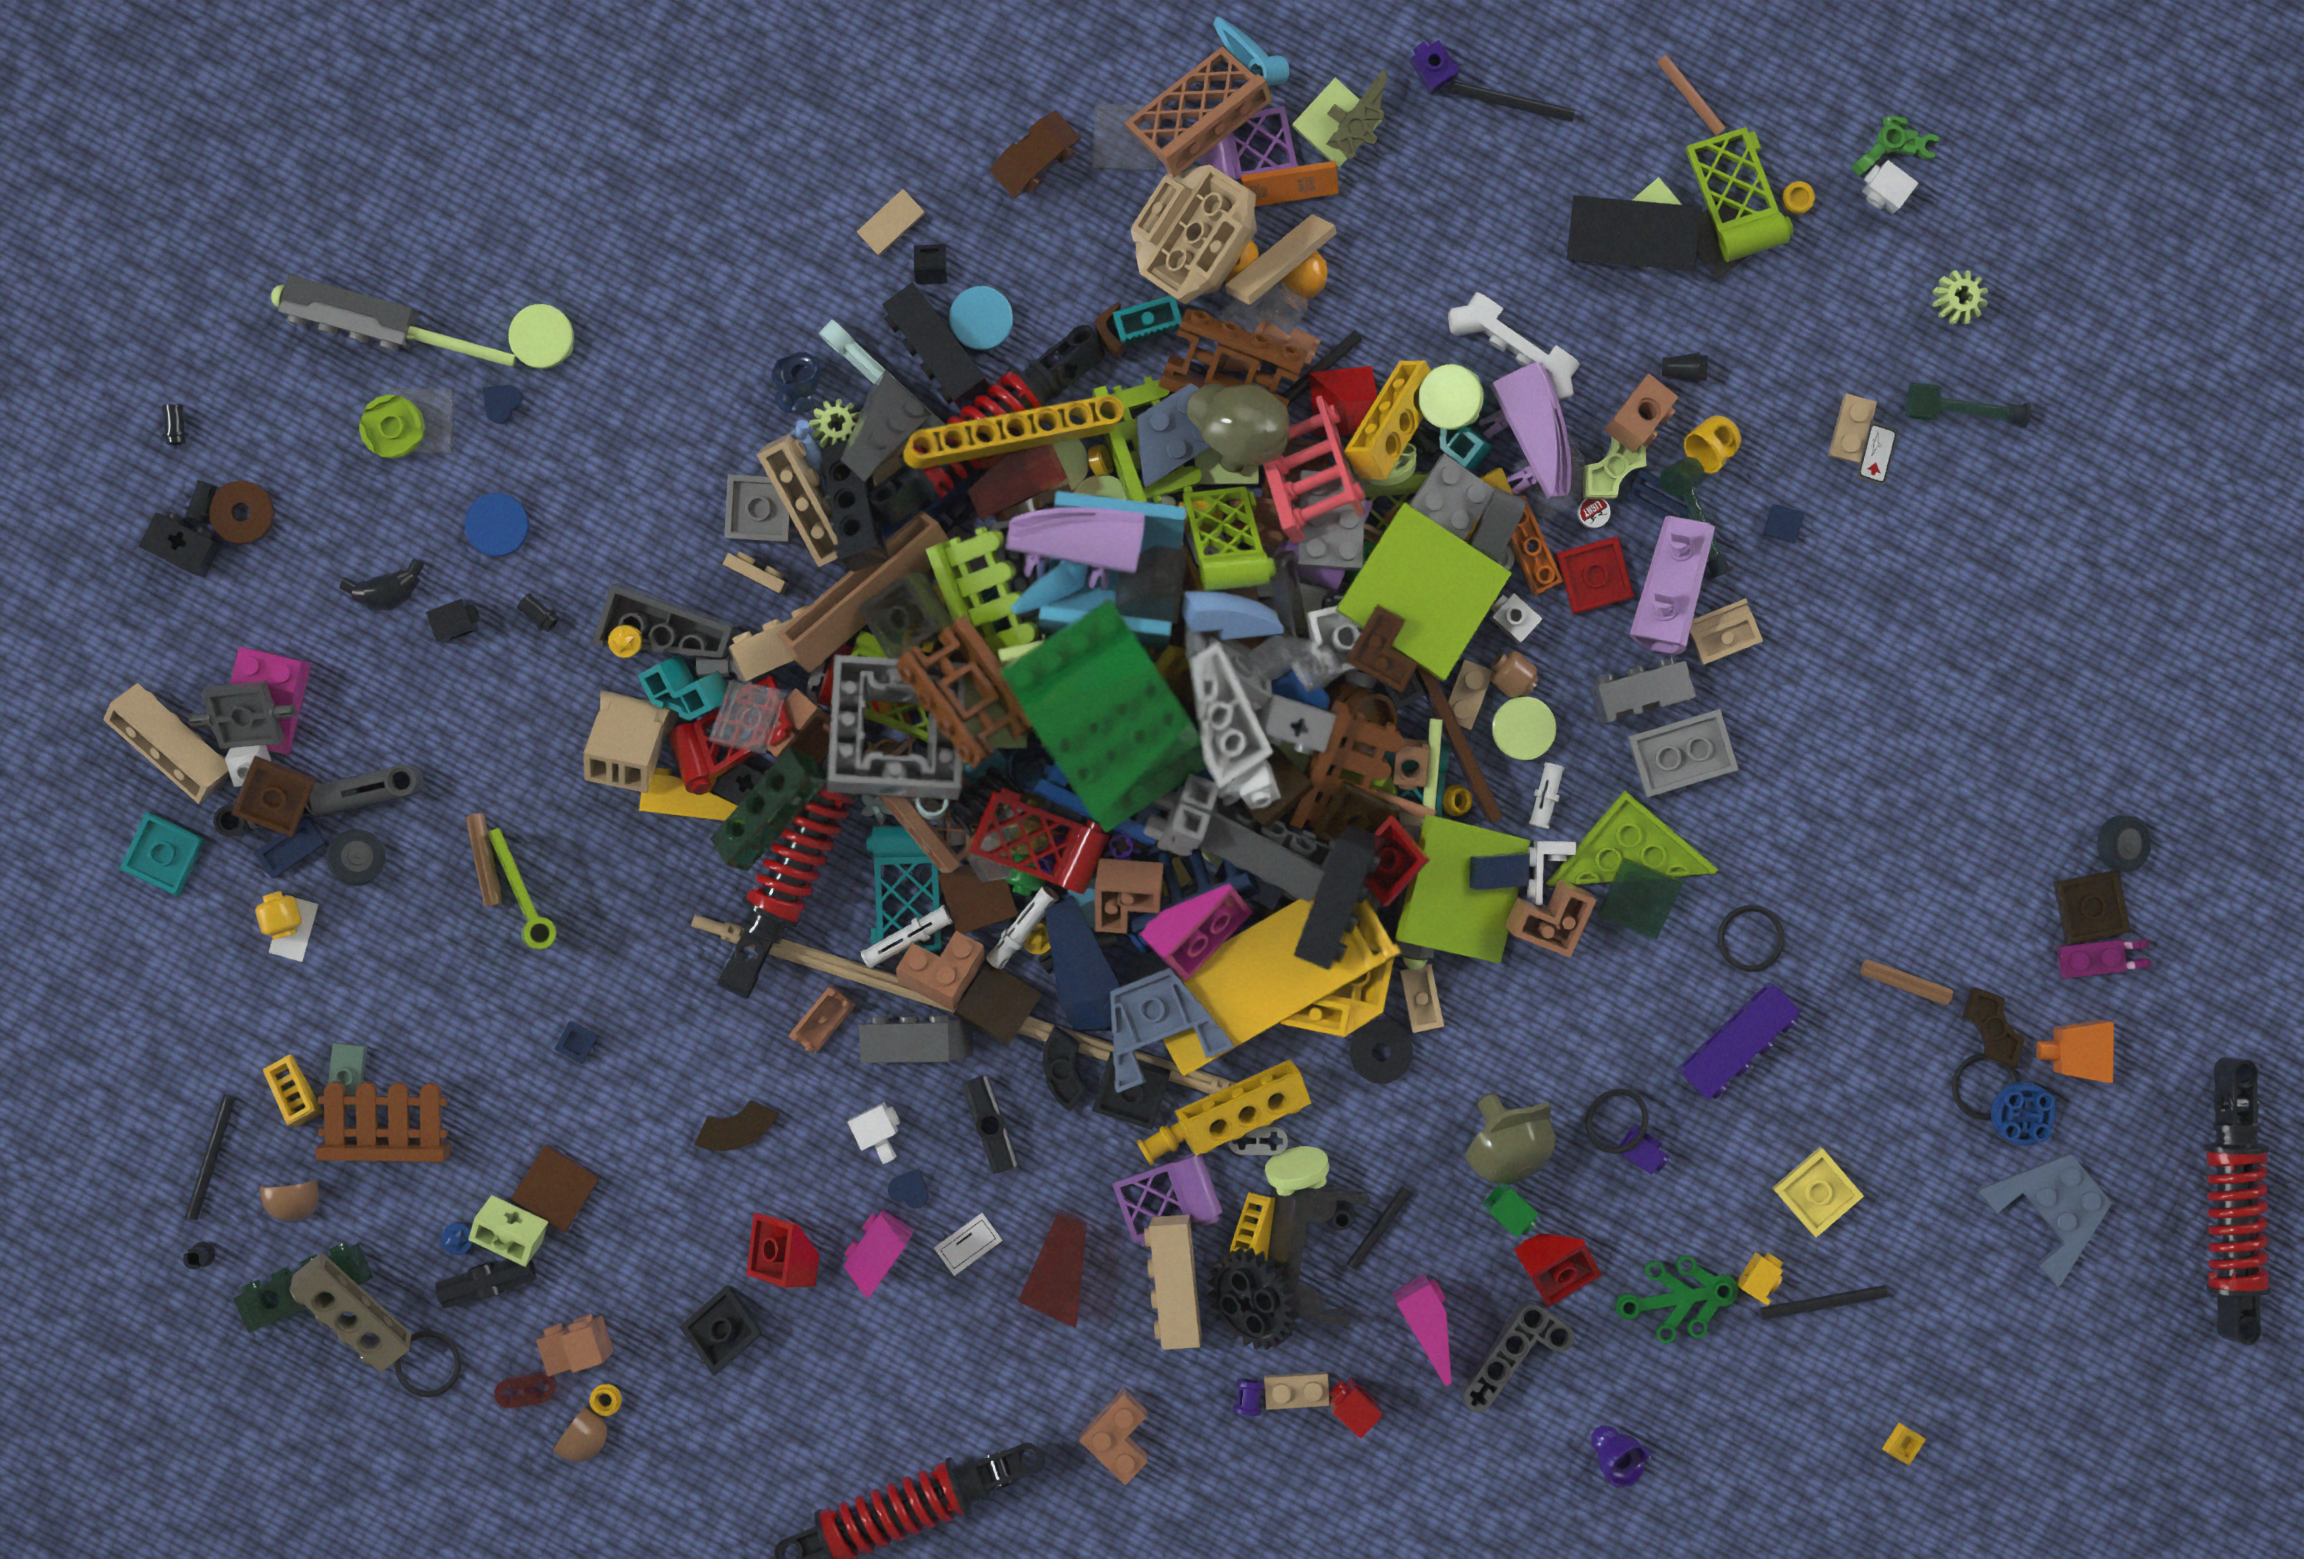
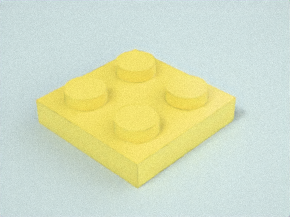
(1817, 1192)

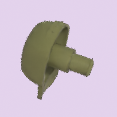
(1240, 423)
(1513, 1141)

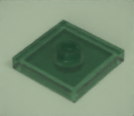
(1640, 898)

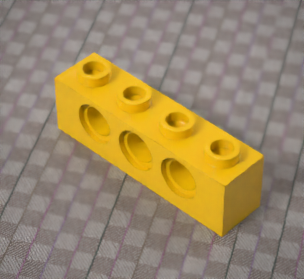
(1388, 422)
(1227, 1103)

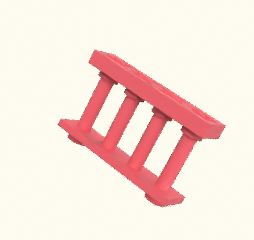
(1285, 492)

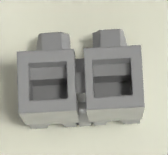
(1186, 817)

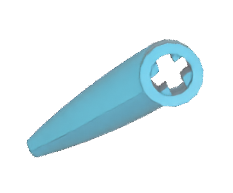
(1244, 49)
(1052, 586)

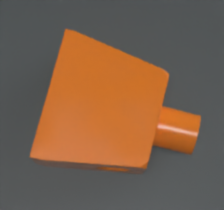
(2081, 1050)

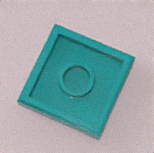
(162, 853)

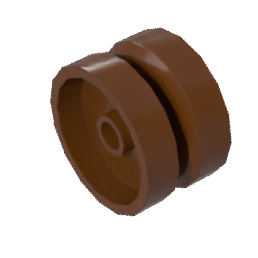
(1375, 706)

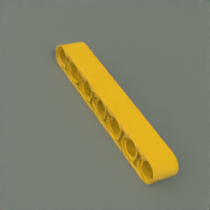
(1001, 441)

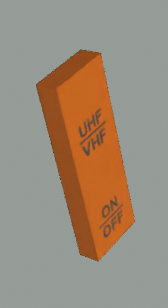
(1293, 183)

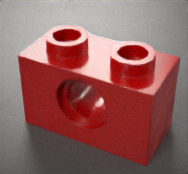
(1354, 1406)

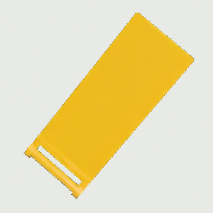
(1259, 982)

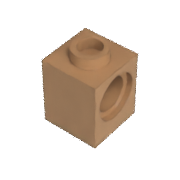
(1412, 750)

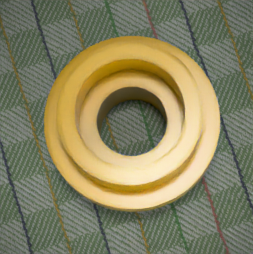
(1456, 800)
(601, 1408)

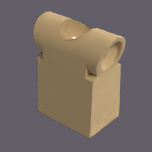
(626, 741)

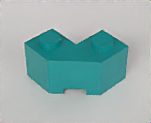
(1465, 444)
(674, 687)

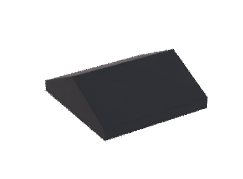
(721, 1330)

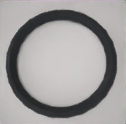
(1747, 908)
(1955, 1092)
(1645, 1120)
(457, 1368)

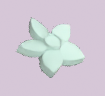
(875, 806)

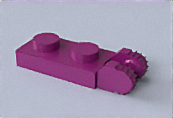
(2099, 957)

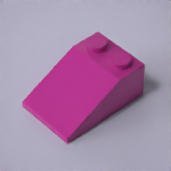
(285, 680)
(1196, 928)
(877, 1251)
(1423, 1309)

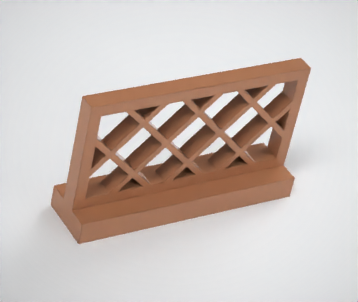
(1213, 124)
(920, 828)

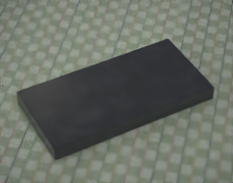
(1634, 233)

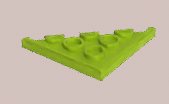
(1631, 833)

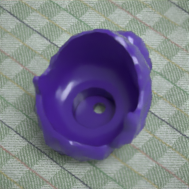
(1619, 1456)

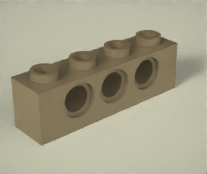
(348, 1297)

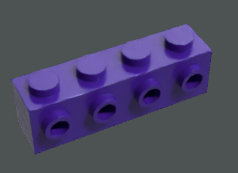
(1738, 1041)

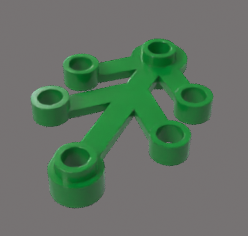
(1682, 1297)

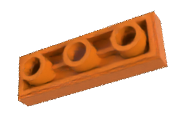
(1537, 563)

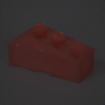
(1017, 479)
(1057, 1271)

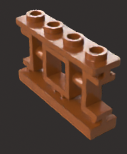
(1235, 343)
(984, 675)

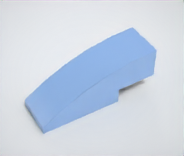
(1229, 615)

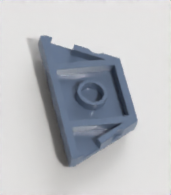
(1167, 436)

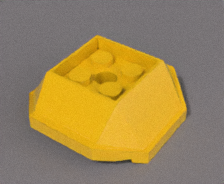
(1351, 1004)

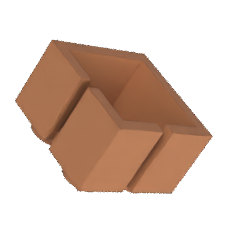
(810, 727)

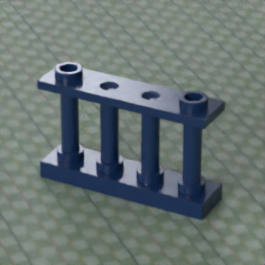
(1241, 882)

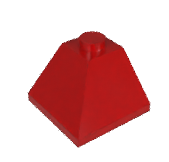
(1350, 392)
(1399, 861)
(781, 1253)
(1557, 1265)

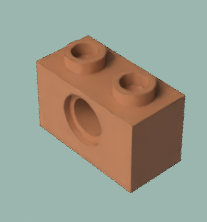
(1628, 425)

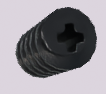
(974, 803)

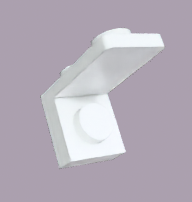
(1556, 852)

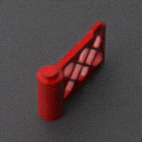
(698, 757)
(1078, 853)

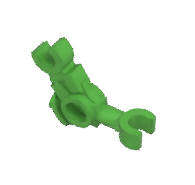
(1895, 139)

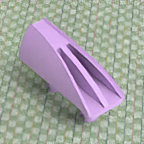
(1538, 423)
(1079, 535)
(1672, 586)

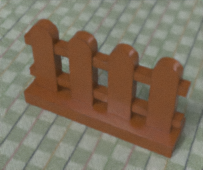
(1345, 757)
(398, 1131)

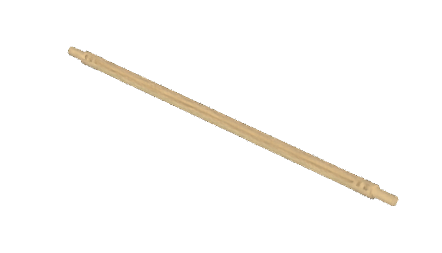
(889, 982)

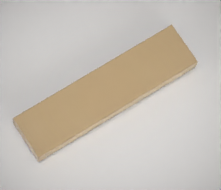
(1280, 259)

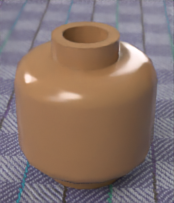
(1513, 674)

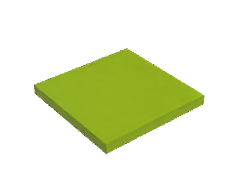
(1429, 581)
(1442, 907)

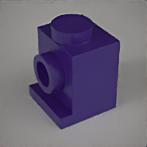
(1433, 76)
(1646, 1152)

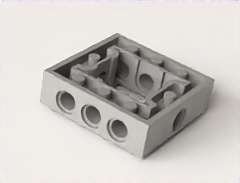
(912, 776)

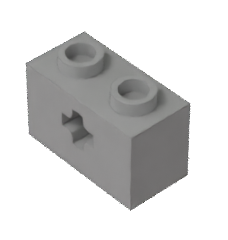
(1313, 730)

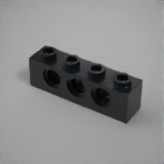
(869, 544)

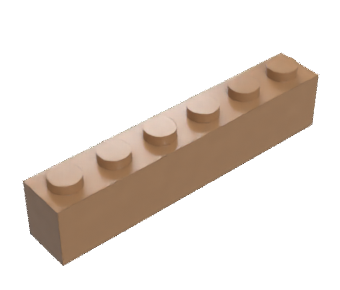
(836, 613)

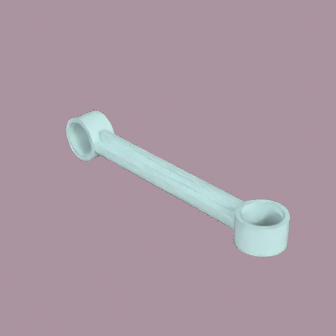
(847, 347)

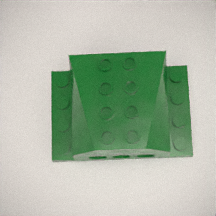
(1106, 715)

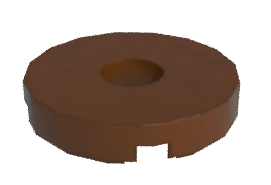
(223, 512)

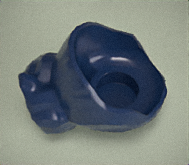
(796, 380)
(1027, 764)

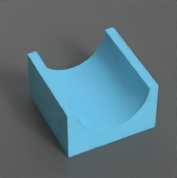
(1162, 527)

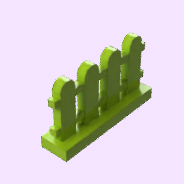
(1128, 462)
(963, 587)

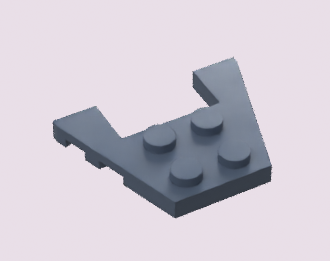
(1153, 1011)
(2065, 1201)

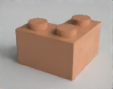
(1124, 888)
(1558, 924)
(942, 977)
(575, 1346)
(1109, 1436)

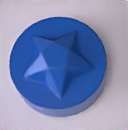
(455, 1238)

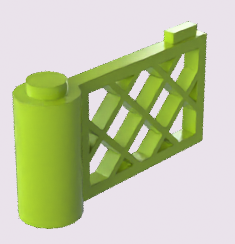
(1757, 229)
(1231, 566)
(537, 931)

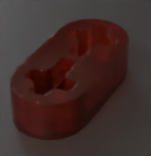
(526, 1397)

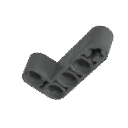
(1497, 524)
(1512, 1358)

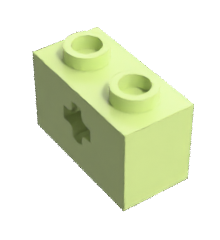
(508, 1230)

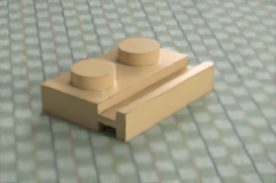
(1724, 632)

